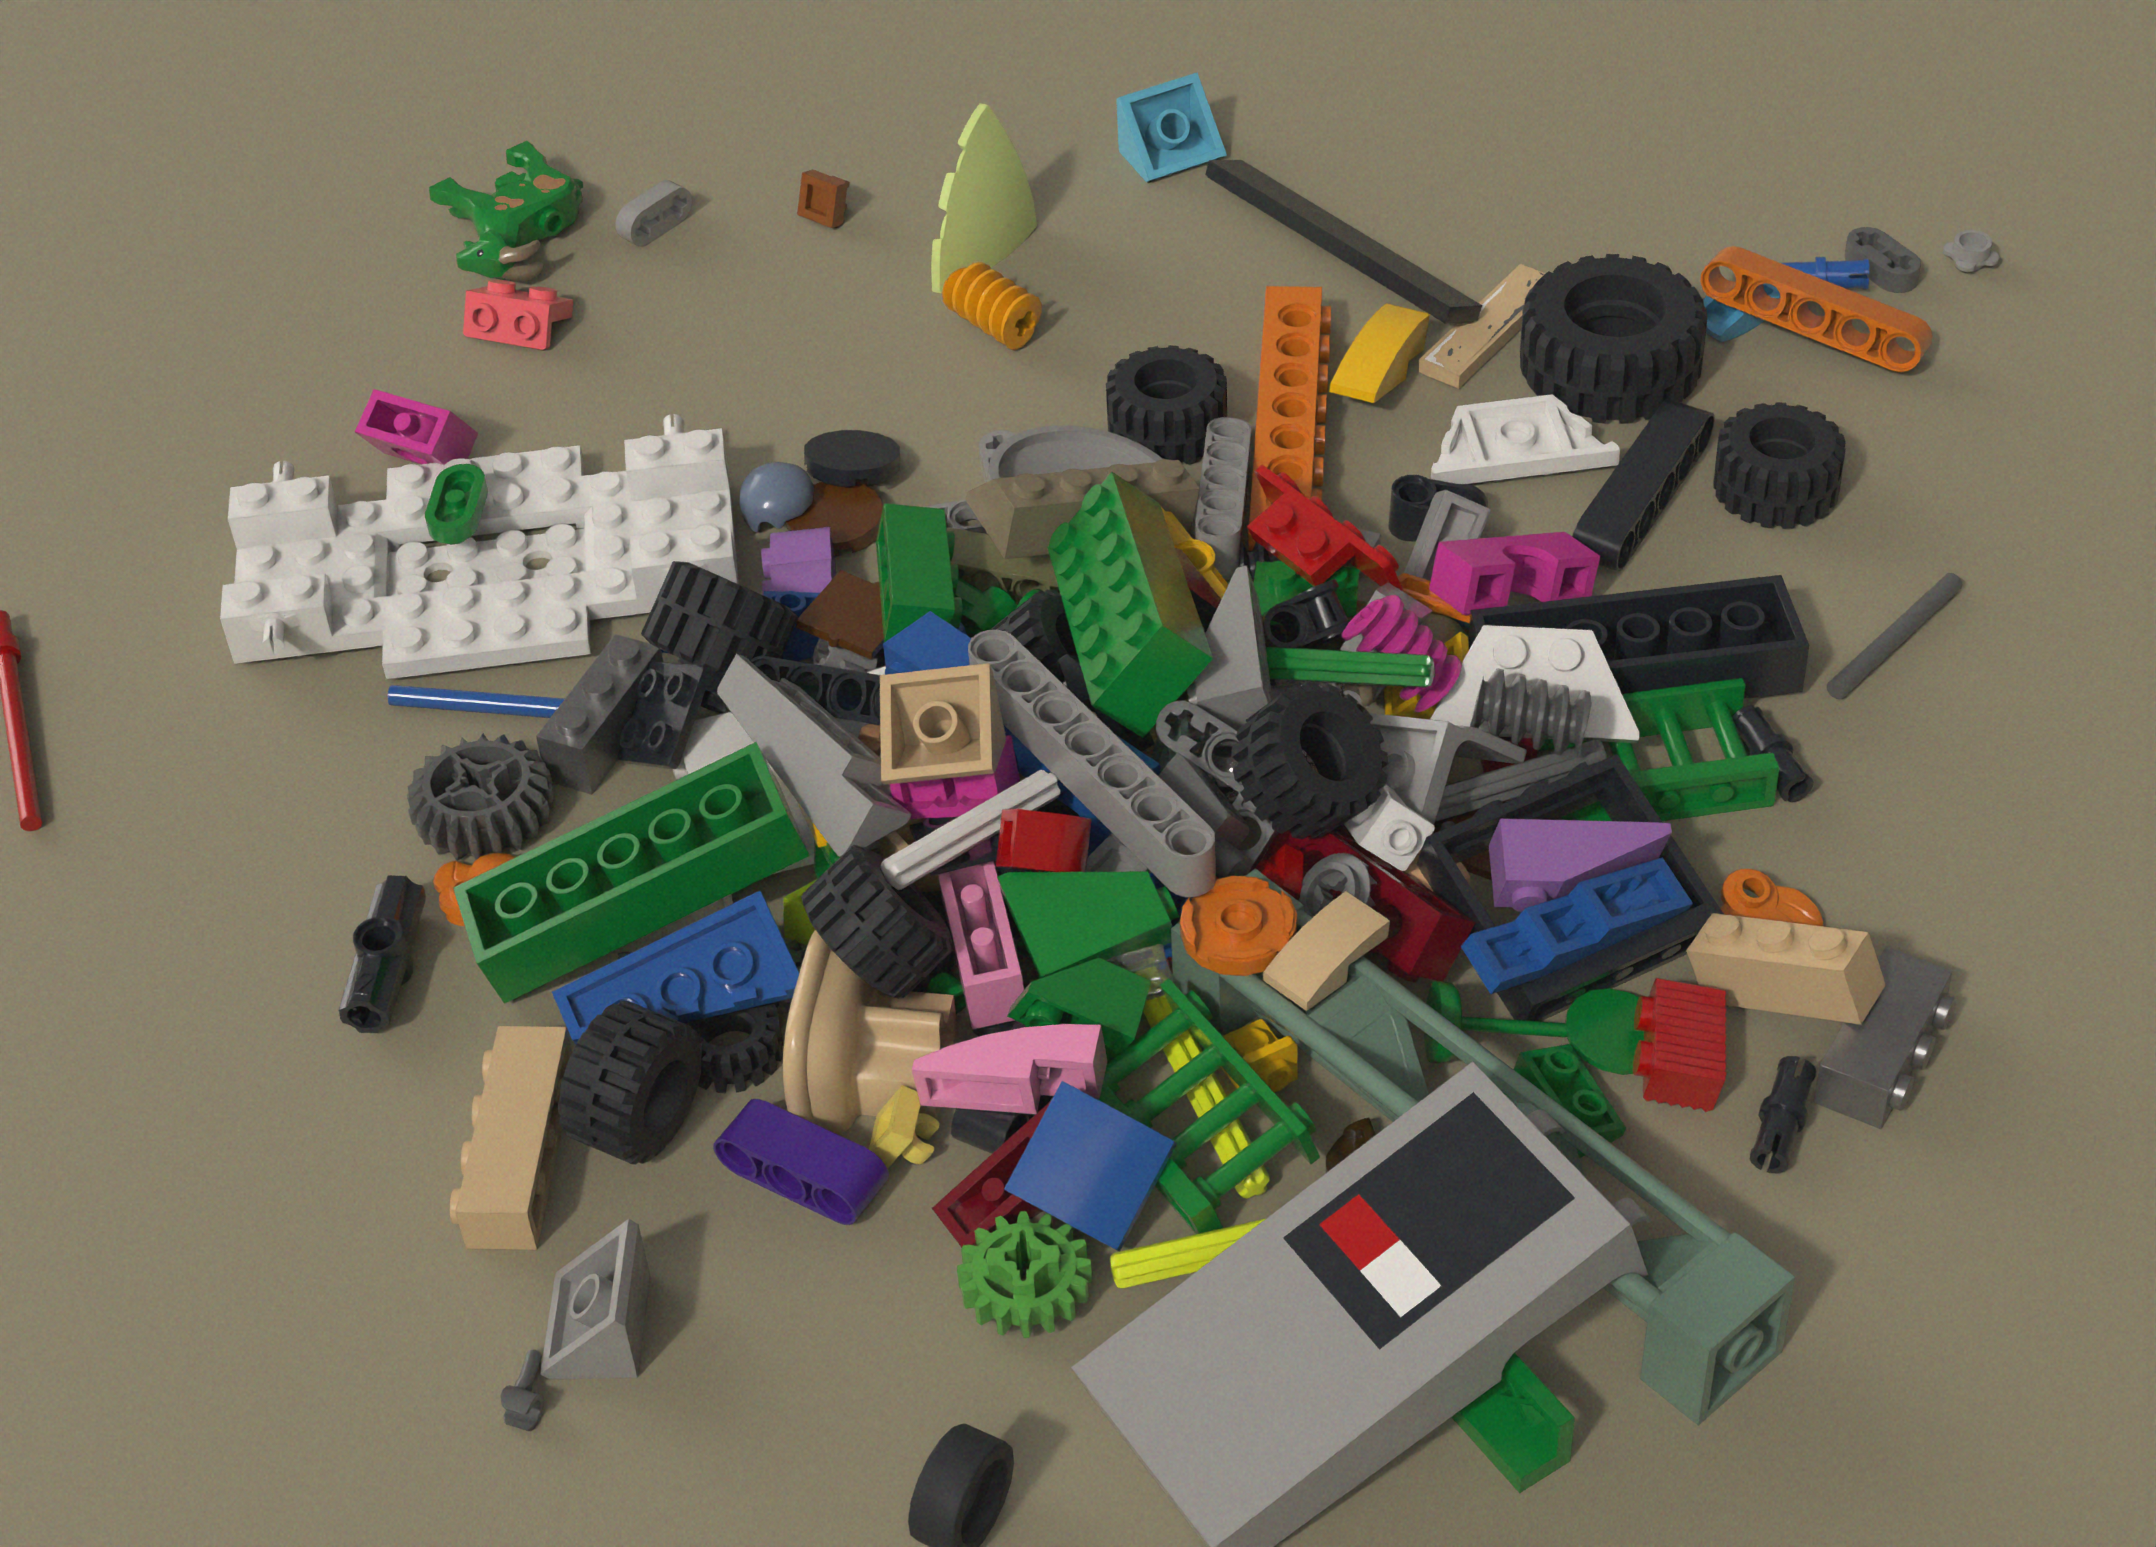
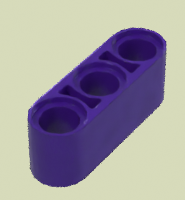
(801, 1161)

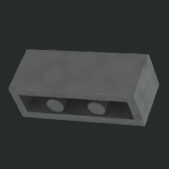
(585, 730)
(1873, 1061)

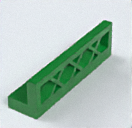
(1520, 1426)

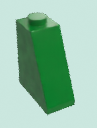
(1086, 915)

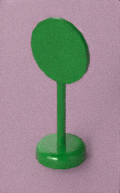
(1595, 1024)

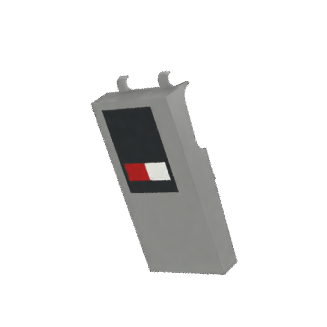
(1359, 1314)

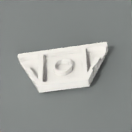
(1518, 441)
(1548, 654)

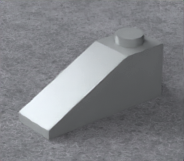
(1238, 676)

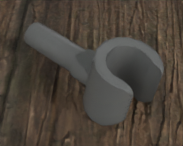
(522, 1405)

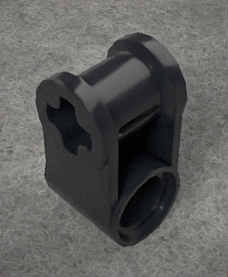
(1412, 498)
(1308, 618)

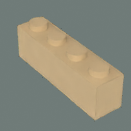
(513, 1140)

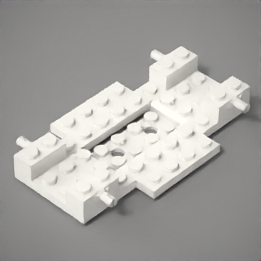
(341, 581)

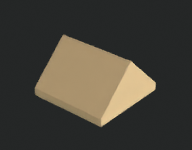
(940, 724)

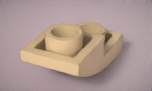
(1320, 952)

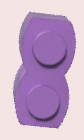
(799, 561)

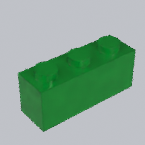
(916, 567)

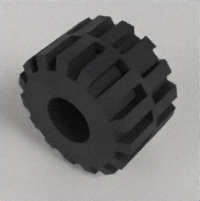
(713, 619)

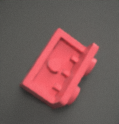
(514, 315)

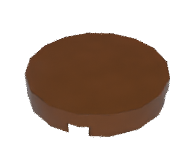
(849, 511)

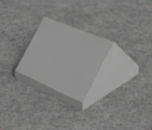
(599, 1310)

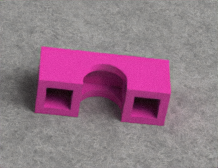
(1486, 570)

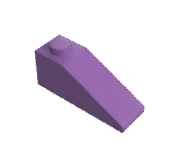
(1548, 858)

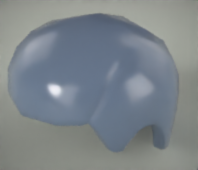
(775, 494)

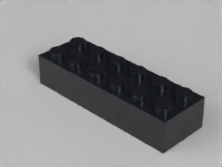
(1682, 634)

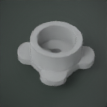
(1971, 250)

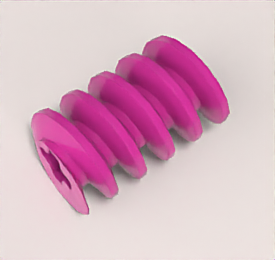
(1396, 631)

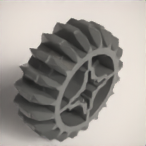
(480, 797)

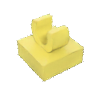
(898, 1128)

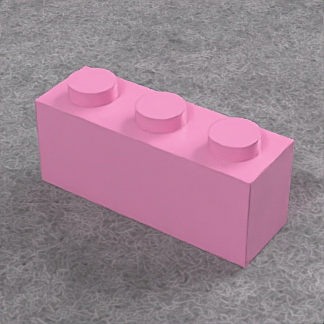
(981, 943)

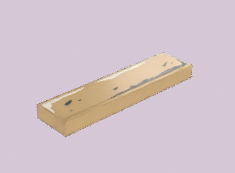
(1472, 344)

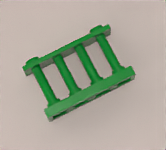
(1690, 787)
(1200, 1198)

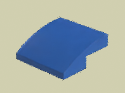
(1090, 1166)

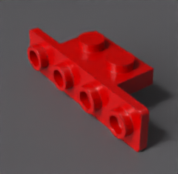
(1310, 539)

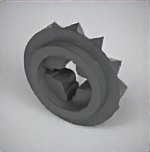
(1340, 873)

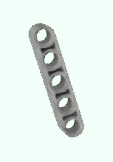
(1224, 491)

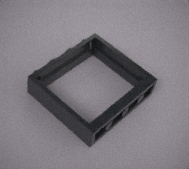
(1610, 967)

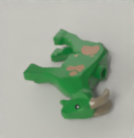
(515, 215)

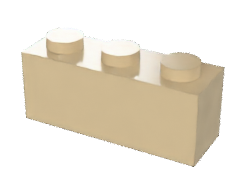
(1788, 967)

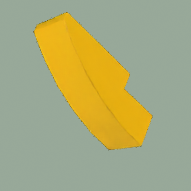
(1381, 353)

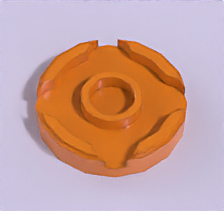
(1237, 925)

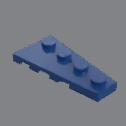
(693, 974)

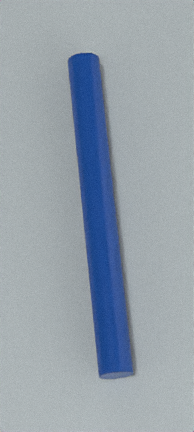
(473, 701)

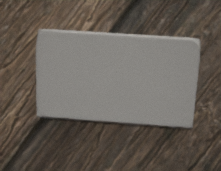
(1447, 519)

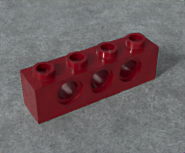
(1423, 927)

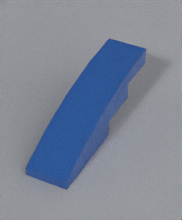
(1576, 925)

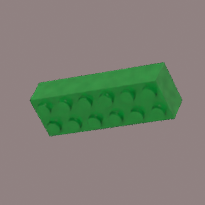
(1127, 604)
(629, 873)

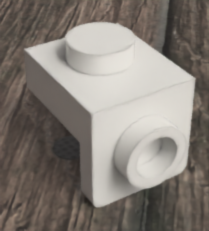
(1391, 829)

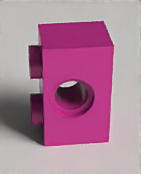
(414, 430)

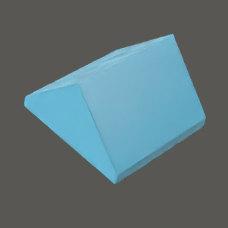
(1168, 128)

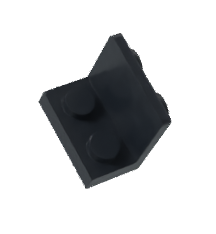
(666, 713)

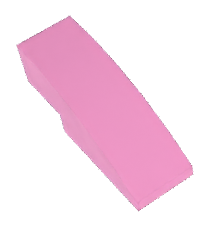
(1012, 1068)

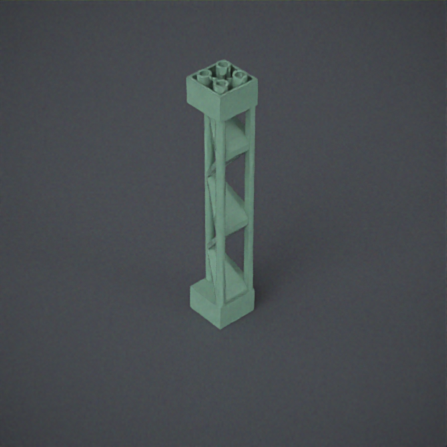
(1708, 1296)

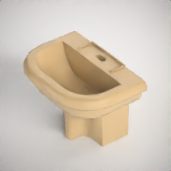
(854, 1044)

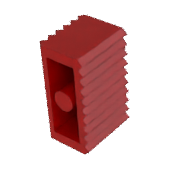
(1681, 1044)

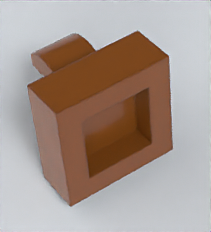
(822, 198)

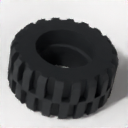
(1613, 337)

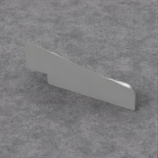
(814, 757)

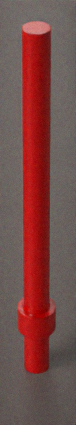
(17, 729)

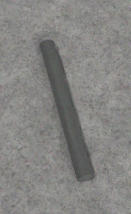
(1894, 636)

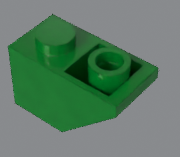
(1087, 995)

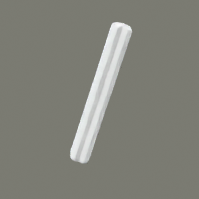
(967, 830)

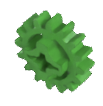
(1053, 1282)

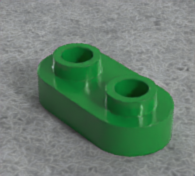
(456, 503)

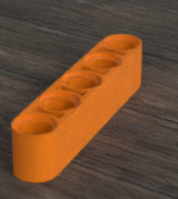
(1838, 304)

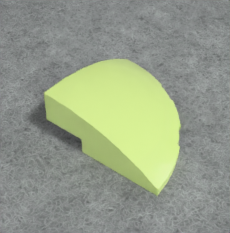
(984, 201)

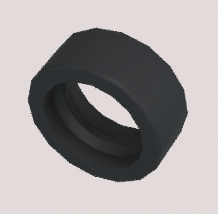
(961, 1489)

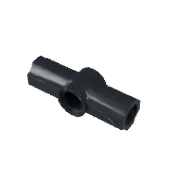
(382, 954)

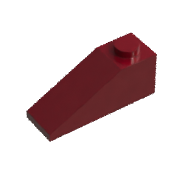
(982, 1193)

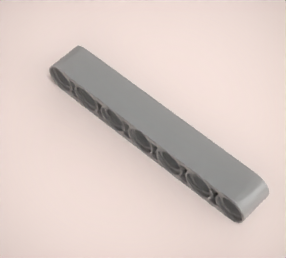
(1099, 767)

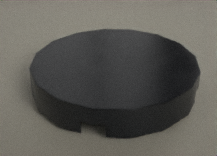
(851, 455)

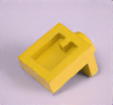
(1270, 1058)

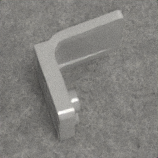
(1423, 754)

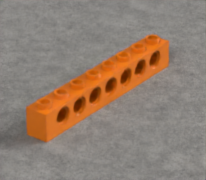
(1290, 391)

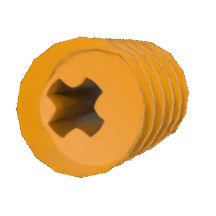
(993, 304)

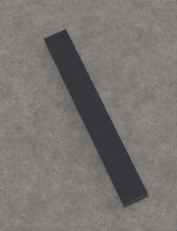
(1344, 241)

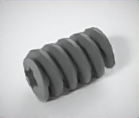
(1532, 712)

